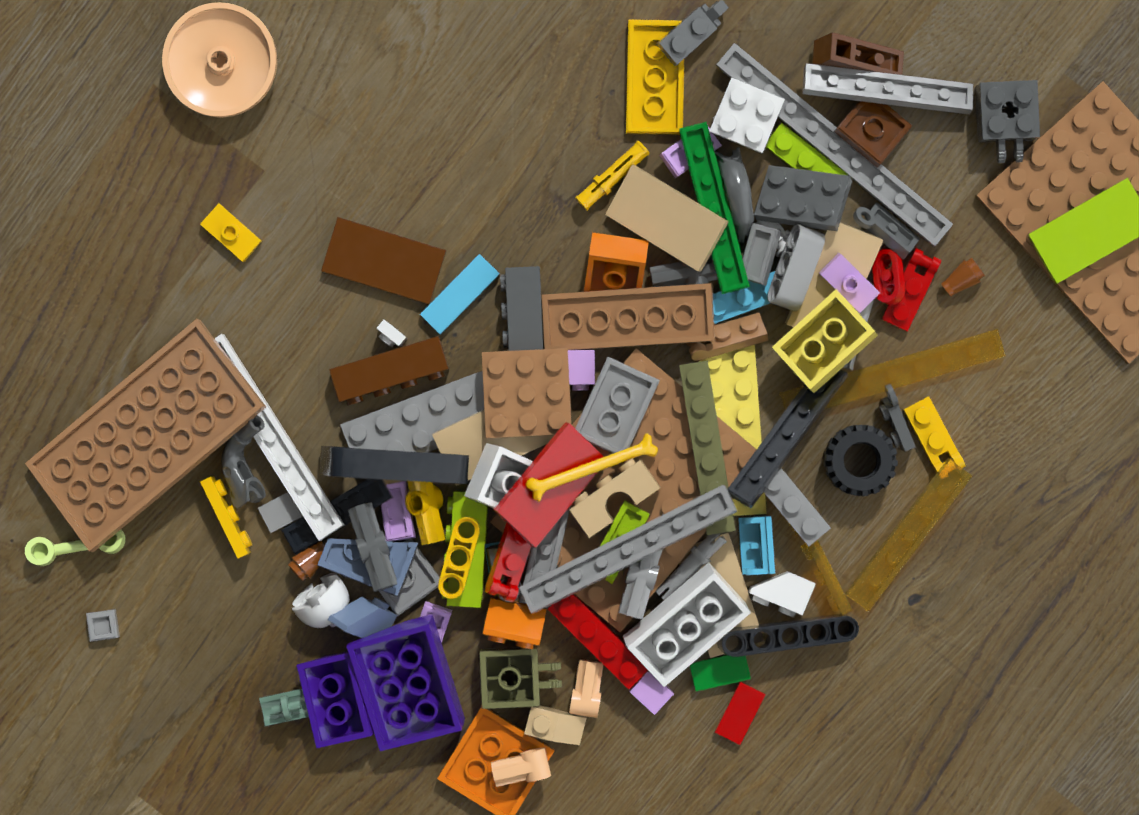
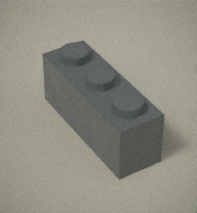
(522, 308)

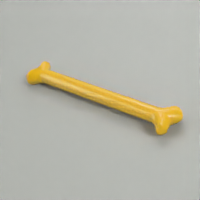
(539, 487)

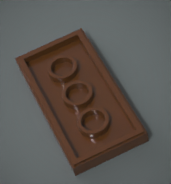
(383, 260)

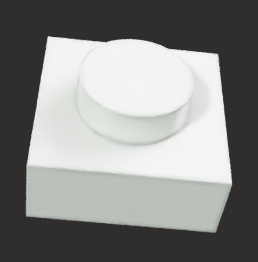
(390, 334)

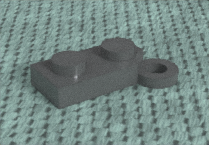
(887, 227)
(891, 412)

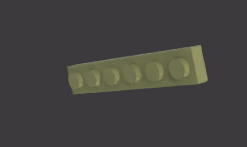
(705, 435)

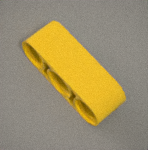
(449, 568)

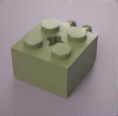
(522, 662)

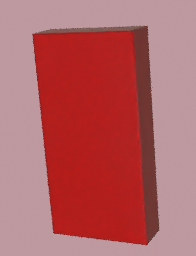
(740, 713)

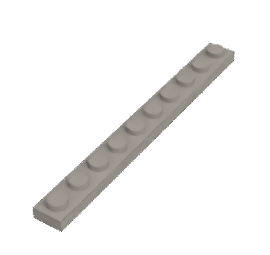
(821, 135)

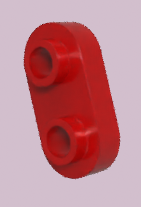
(888, 279)

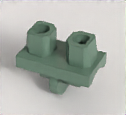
(283, 707)

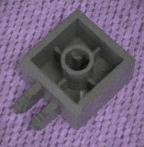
(996, 126)

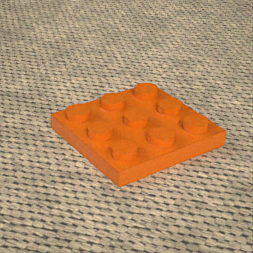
(470, 768)

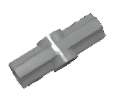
(640, 581)

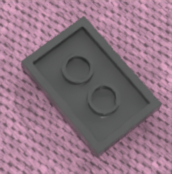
(803, 198)

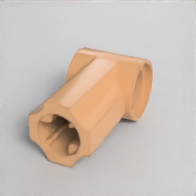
(586, 695)
(528, 766)

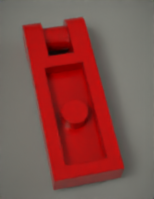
(916, 286)
(508, 562)

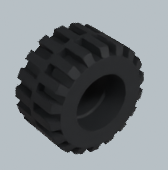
(884, 466)

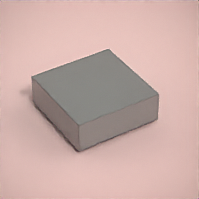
(102, 625)

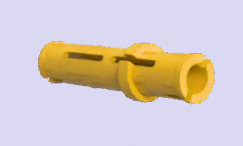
(603, 183)

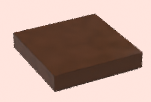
(873, 130)

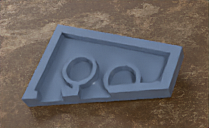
(344, 559)

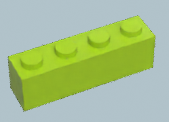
(460, 507)

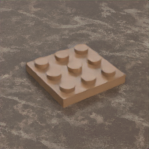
(526, 392)

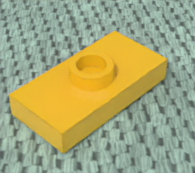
(231, 232)

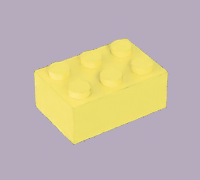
(825, 341)

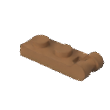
(731, 337)

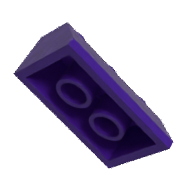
(334, 700)

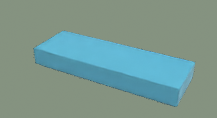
(459, 294)

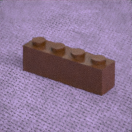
(388, 370)

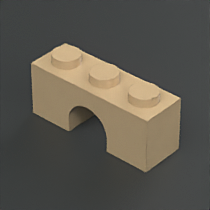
(592, 510)

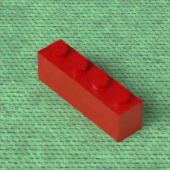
(598, 639)

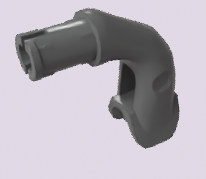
(737, 191)
(241, 481)

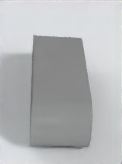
(796, 267)

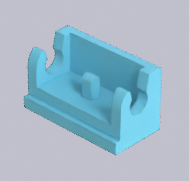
(756, 545)

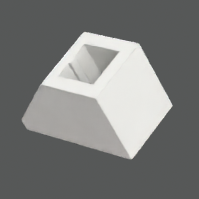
(785, 590)

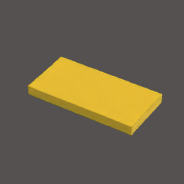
(653, 82)

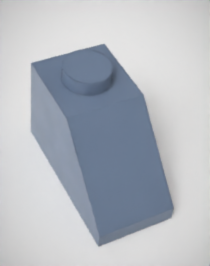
(364, 617)

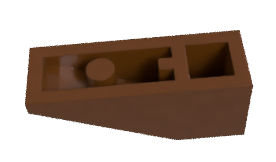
(857, 54)

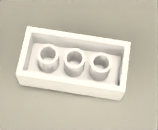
(686, 624)

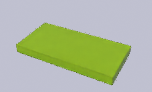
(1088, 231)

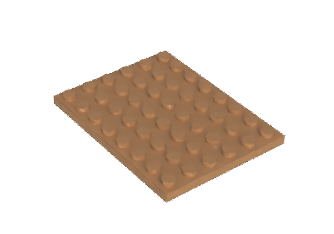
(1064, 168)
(672, 469)

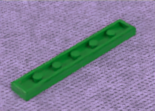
(711, 195)

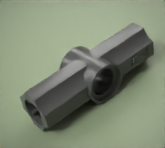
(681, 274)
(372, 547)

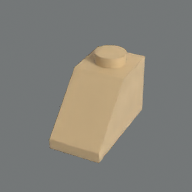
(555, 725)

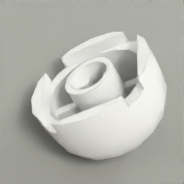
(316, 604)

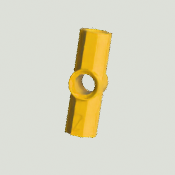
(424, 503)

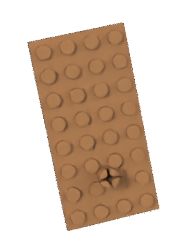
(145, 435)

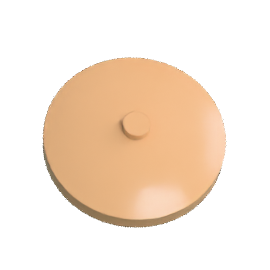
(219, 60)

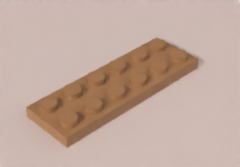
(629, 317)

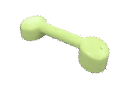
(43, 552)

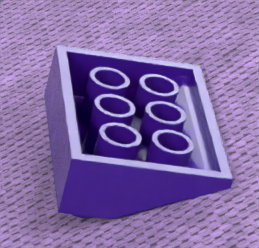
(406, 683)

